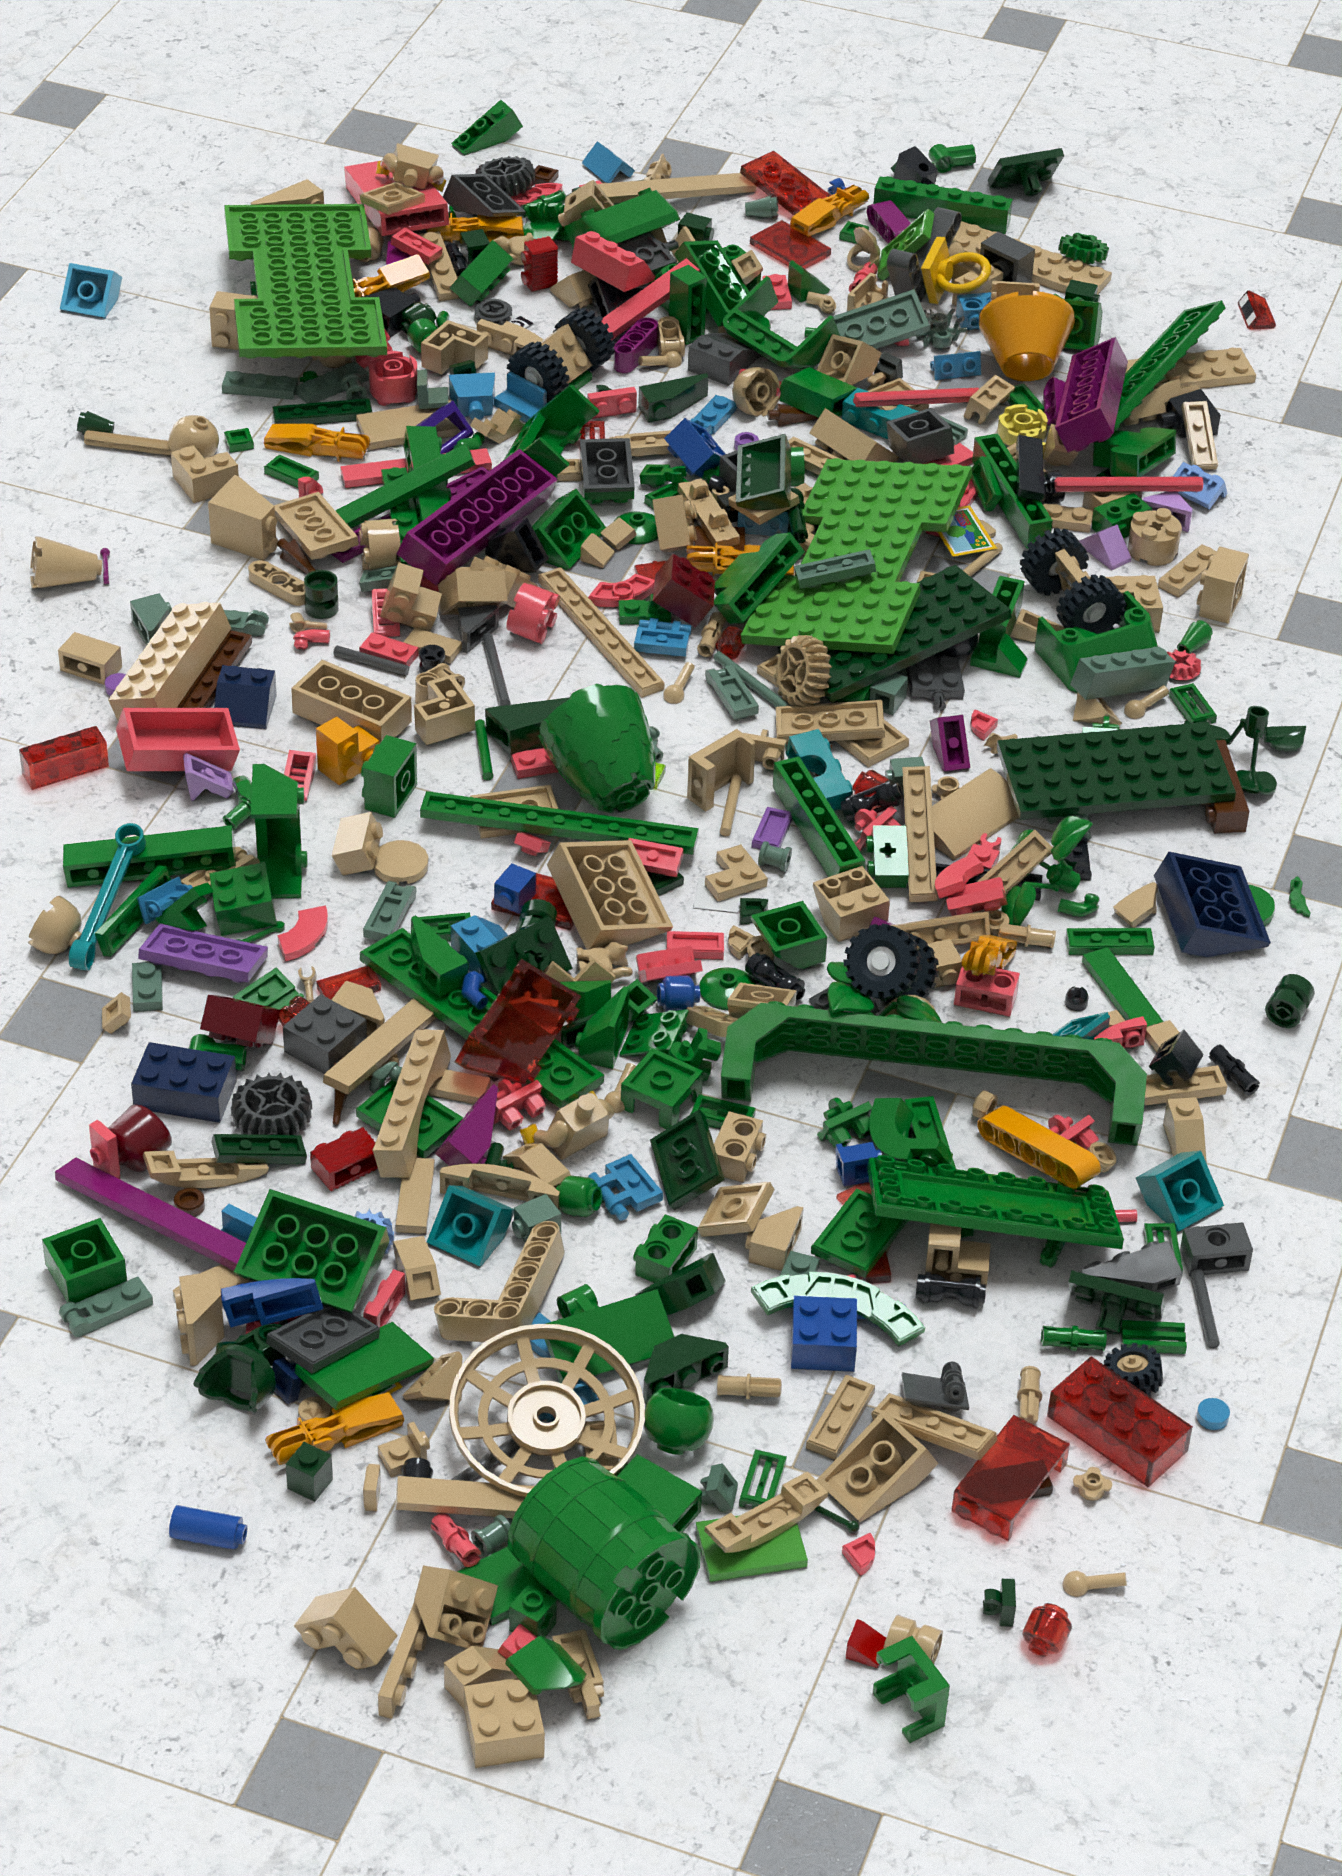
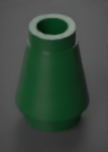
(94, 422)

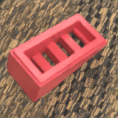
(377, 603)
(305, 760)

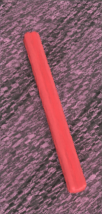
(913, 397)
(1128, 484)

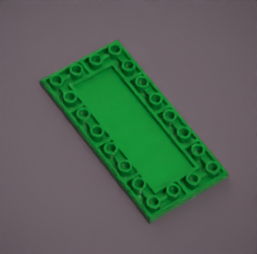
(993, 1202)

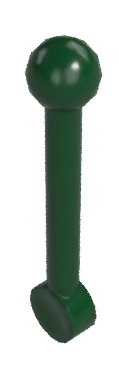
(852, 1526)

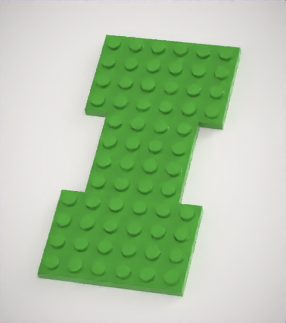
(303, 281)
(857, 510)

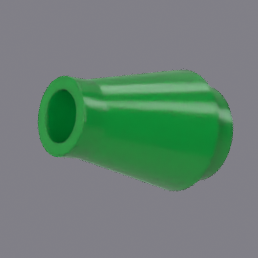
(1196, 636)

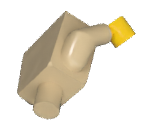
(412, 167)
(573, 1126)

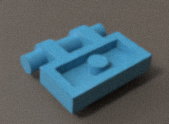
(662, 637)
(633, 1183)

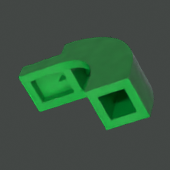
(889, 1130)

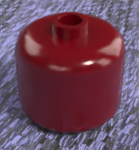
(139, 1132)

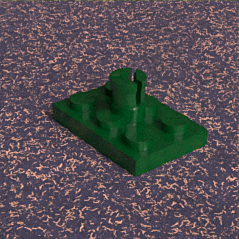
(1026, 170)
(535, 944)
(1115, 1299)

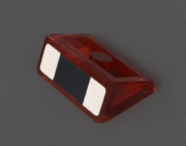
(1256, 311)

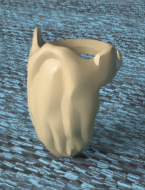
(865, 242)

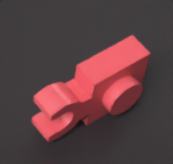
(987, 852)

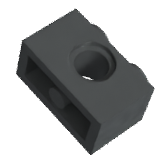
(1216, 1248)

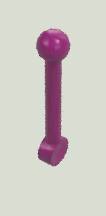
(105, 553)

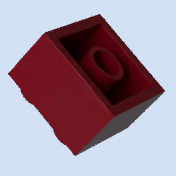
(684, 590)
(239, 1019)

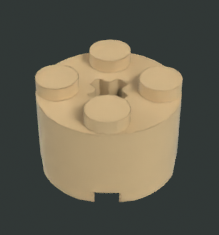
(1154, 537)
(380, 542)

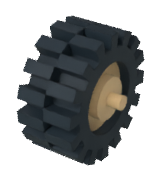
(1137, 1366)

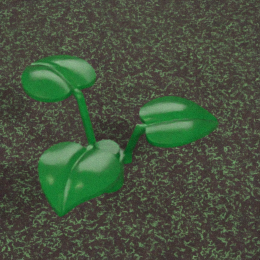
(1060, 876)
(845, 997)

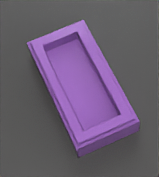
(772, 828)

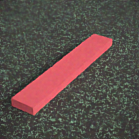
(642, 302)
(370, 473)

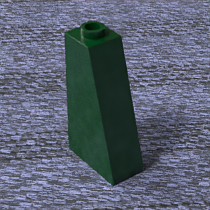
(518, 724)

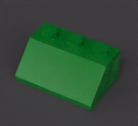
(566, 528)

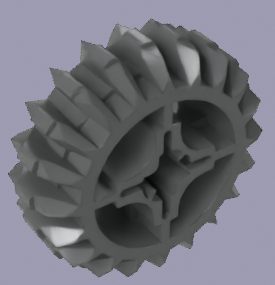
(511, 174)
(271, 1106)

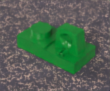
(633, 611)

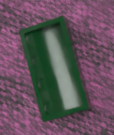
(764, 474)

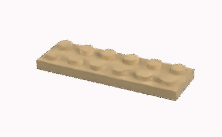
(1211, 369)

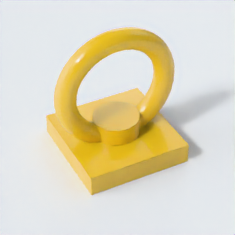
(938, 271)

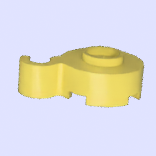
(1022, 421)

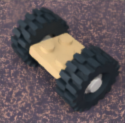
(573, 347)
(1057, 564)
(890, 963)

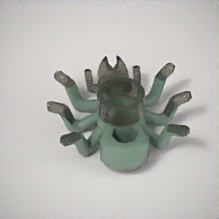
(940, 331)

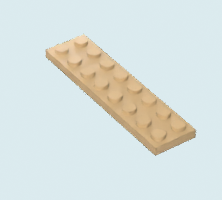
(1048, 269)

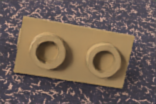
(659, 170)

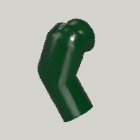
(495, 1155)

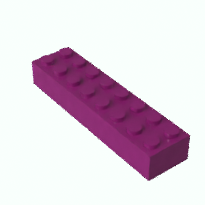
(1091, 395)
(473, 516)

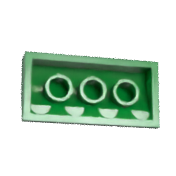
(724, 284)

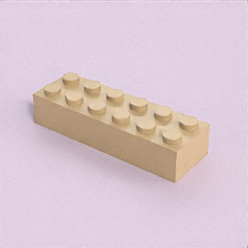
(172, 658)

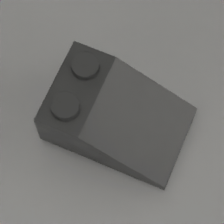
(479, 196)
(720, 357)
(606, 465)

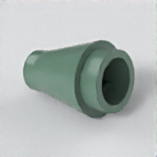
(762, 207)

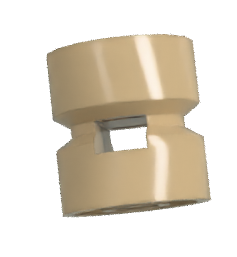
(926, 1636)

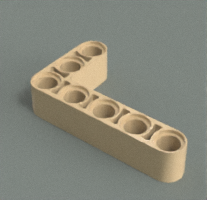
(518, 1304)

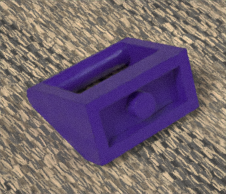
(454, 415)

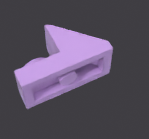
(204, 775)

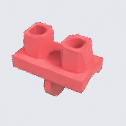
(866, 819)
(514, 1098)
(1079, 1133)

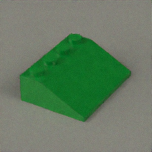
(314, 1243)

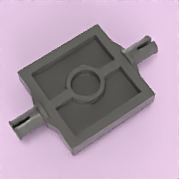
(651, 251)
(936, 679)

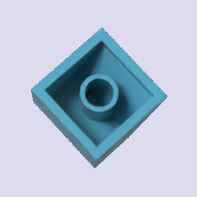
(90, 290)

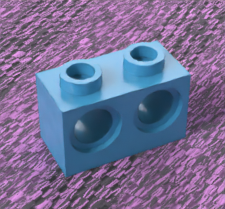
(970, 307)

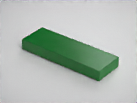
(1119, 940)

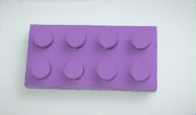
(203, 953)

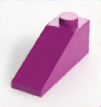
(472, 1134)

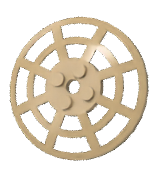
(544, 1397)

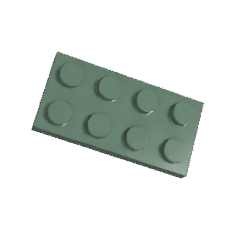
(884, 320)

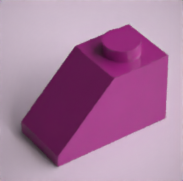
(950, 742)

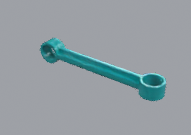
(84, 949)

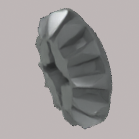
(493, 311)

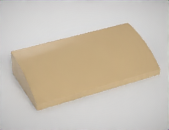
(970, 811)

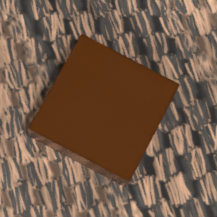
(545, 174)

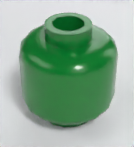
(419, 331)
(579, 1196)

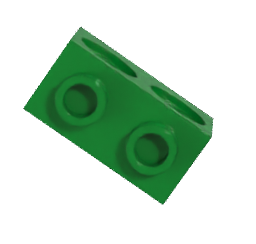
(666, 1249)

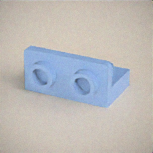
(1213, 485)

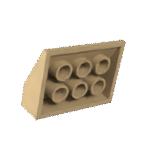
(607, 892)

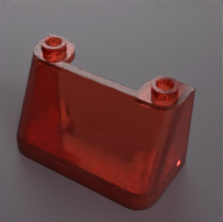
(519, 1026)

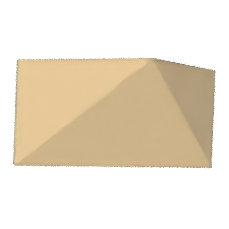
(1093, 711)
(437, 1380)

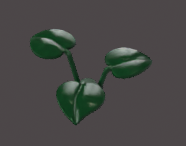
(1280, 738)

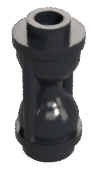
(885, 795)
(765, 971)
(935, 1288)

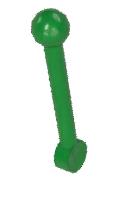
(280, 927)

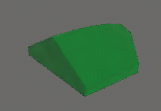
(545, 1666)

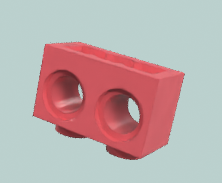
(987, 992)

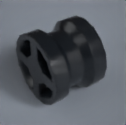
(430, 657)

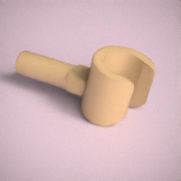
(301, 624)
(992, 741)
(308, 983)

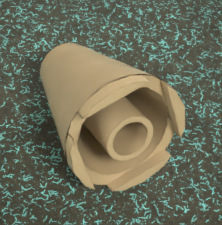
(61, 564)

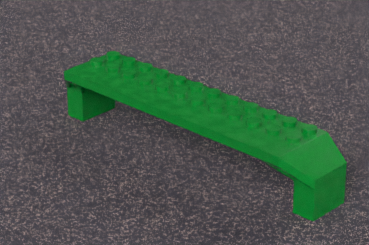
(1095, 1063)

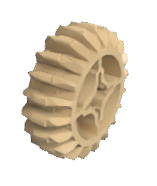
(802, 670)

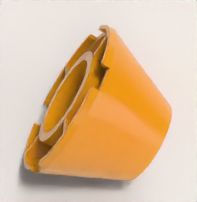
(1027, 333)

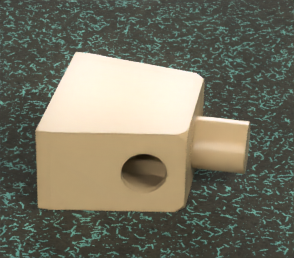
(581, 200)

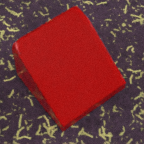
(864, 1644)

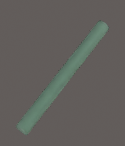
(751, 681)

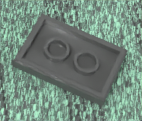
(322, 1337)

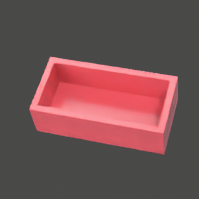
(161, 736)

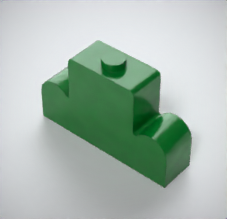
(1133, 452)
(754, 576)

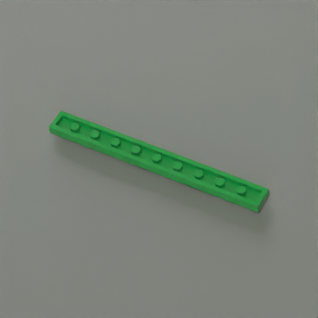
(553, 821)

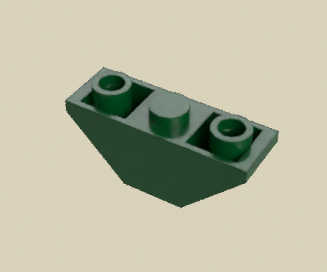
(689, 1284)
(683, 1362)

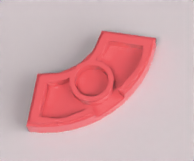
(539, 190)
(634, 588)
(955, 876)
(305, 934)

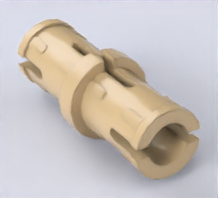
(711, 634)

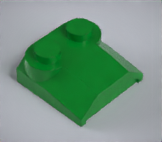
(1087, 324)

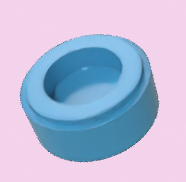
(1213, 1414)

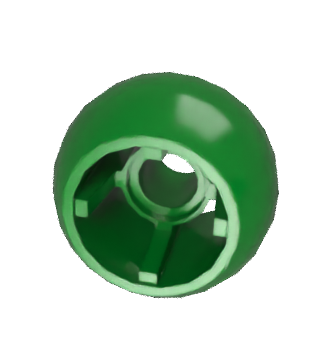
(678, 1420)

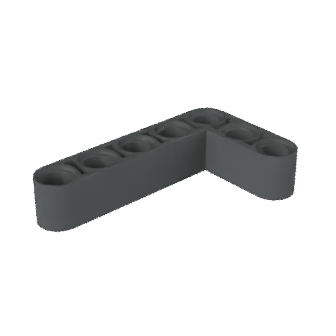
(905, 267)

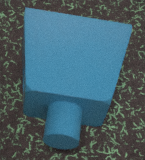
(473, 393)

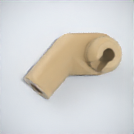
(825, 302)

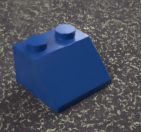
(694, 447)

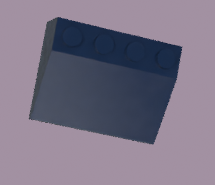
(1209, 906)

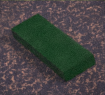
(259, 1149)

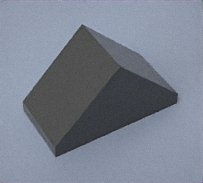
(475, 622)

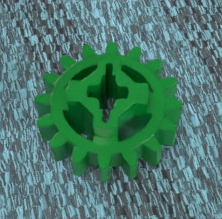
(1083, 248)

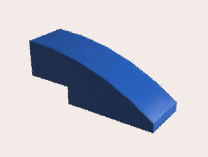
(270, 1300)

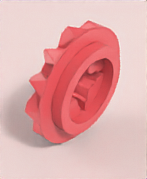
(1188, 671)

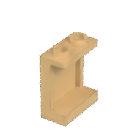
(716, 764)

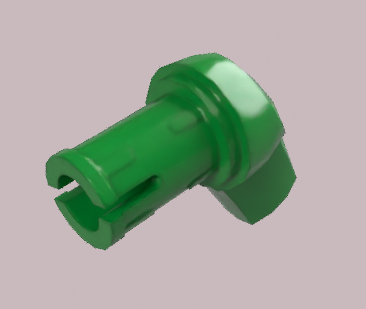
(243, 810)

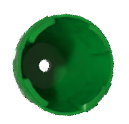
(602, 746)

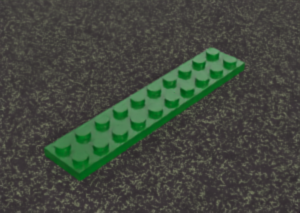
(1164, 354)
(563, 1072)

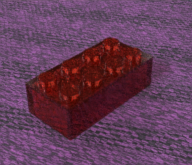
(1119, 1421)

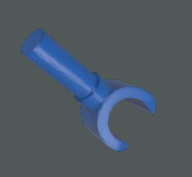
(838, 182)

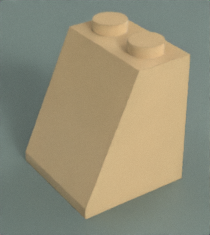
(242, 520)

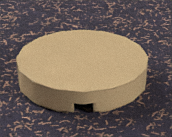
(401, 862)

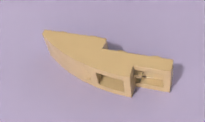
(506, 337)
(1157, 400)

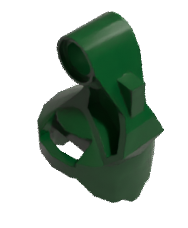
(241, 1366)

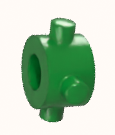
(308, 375)

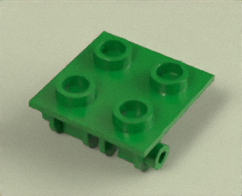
(543, 219)
(655, 1032)

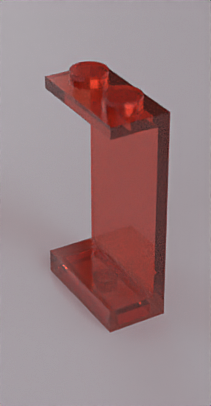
(1008, 1476)

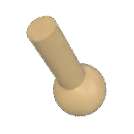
(671, 359)
(674, 693)
(1136, 709)
(614, 1097)
(1077, 1583)

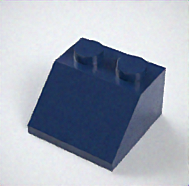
(247, 695)

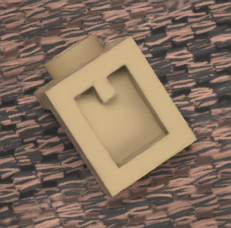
(399, 1450)

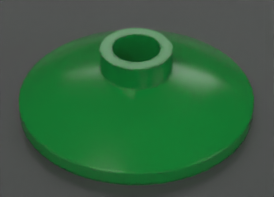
(644, 526)
(719, 985)

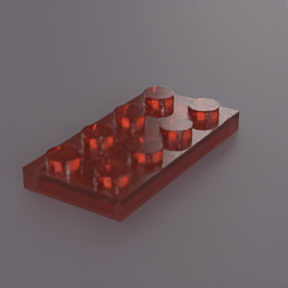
(782, 180)

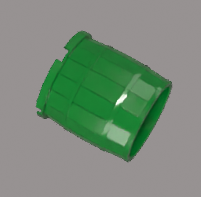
(603, 1551)

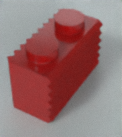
(539, 263)
(344, 1158)

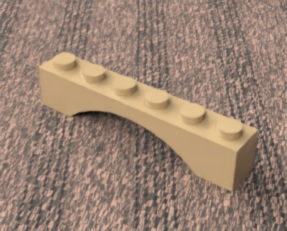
(398, 1137)

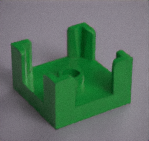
(662, 1084)
(919, 1681)

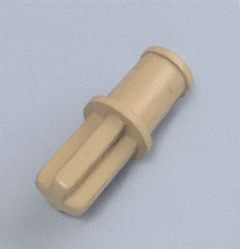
(1027, 935)
(749, 1386)
(1029, 1394)

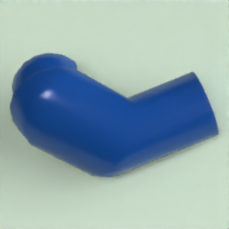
(471, 991)

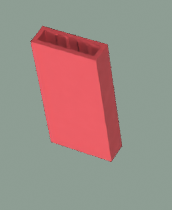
(426, 215)

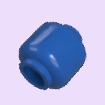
(677, 993)

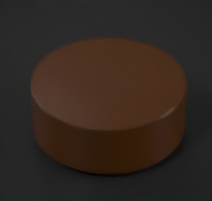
(190, 1201)

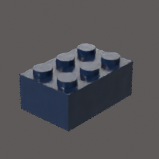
(184, 1082)

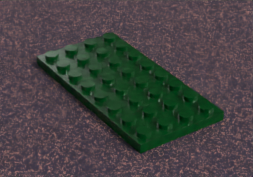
(945, 614)
(1115, 770)

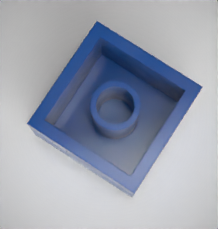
(824, 1333)

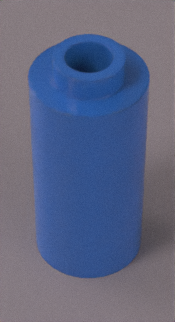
(207, 1527)

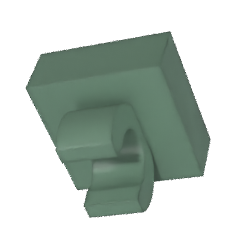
(719, 1487)

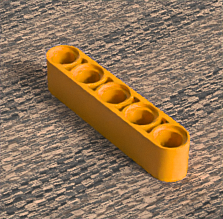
(1039, 1147)

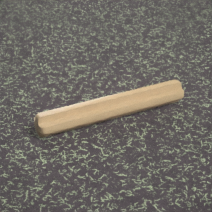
(127, 442)

